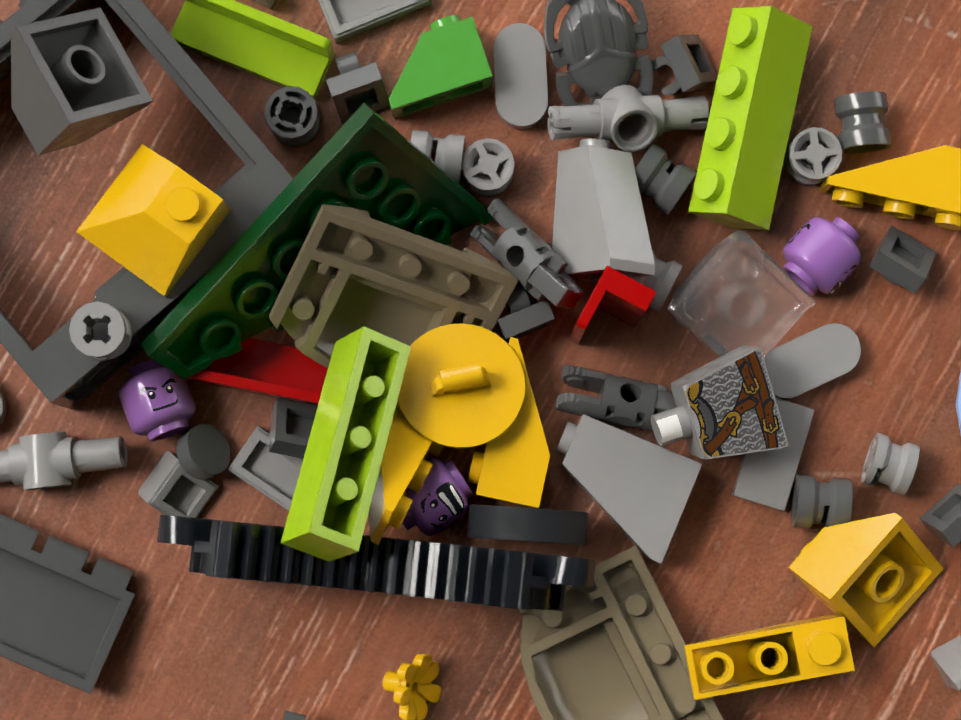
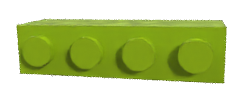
(750, 118)
(346, 445)

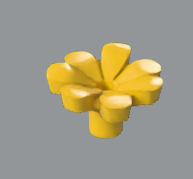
(413, 686)

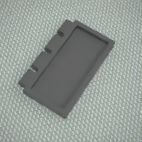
(53, 611)

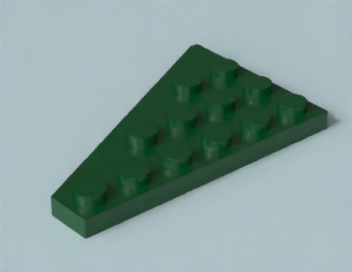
(359, 168)

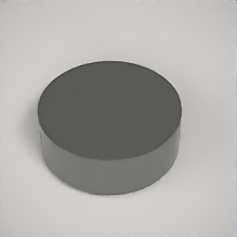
(203, 451)

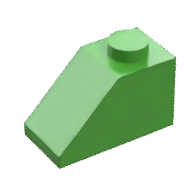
(442, 67)

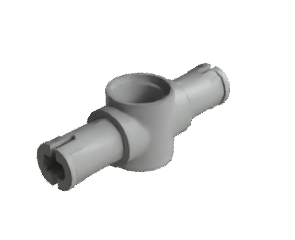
(606, 116)
(55, 459)

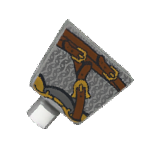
(724, 408)

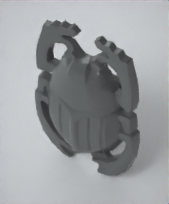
(597, 47)

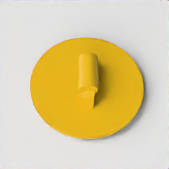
(461, 386)

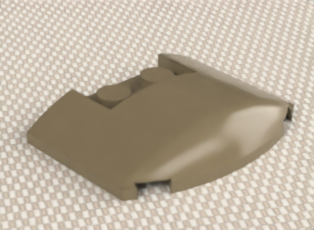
(383, 279)
(610, 651)

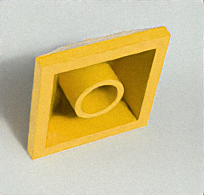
(154, 219)
(867, 572)

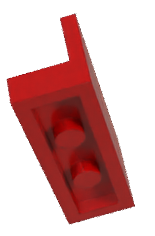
(616, 296)
(267, 371)

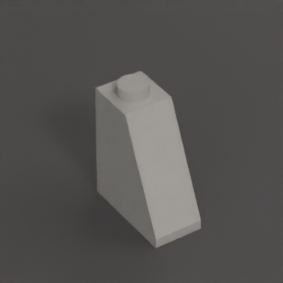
(600, 213)
(630, 481)

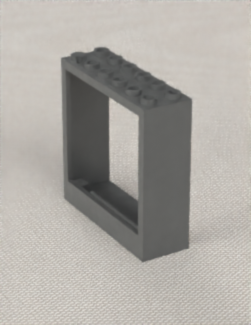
(56, 364)

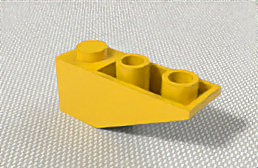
(905, 186)
(518, 459)
(400, 468)
(769, 656)

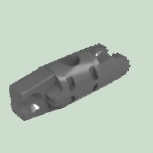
(528, 257)
(619, 400)

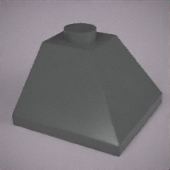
(71, 80)

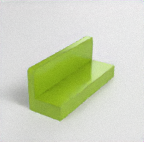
(255, 43)

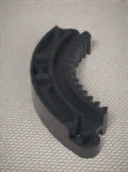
(390, 567)

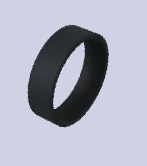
(528, 524)

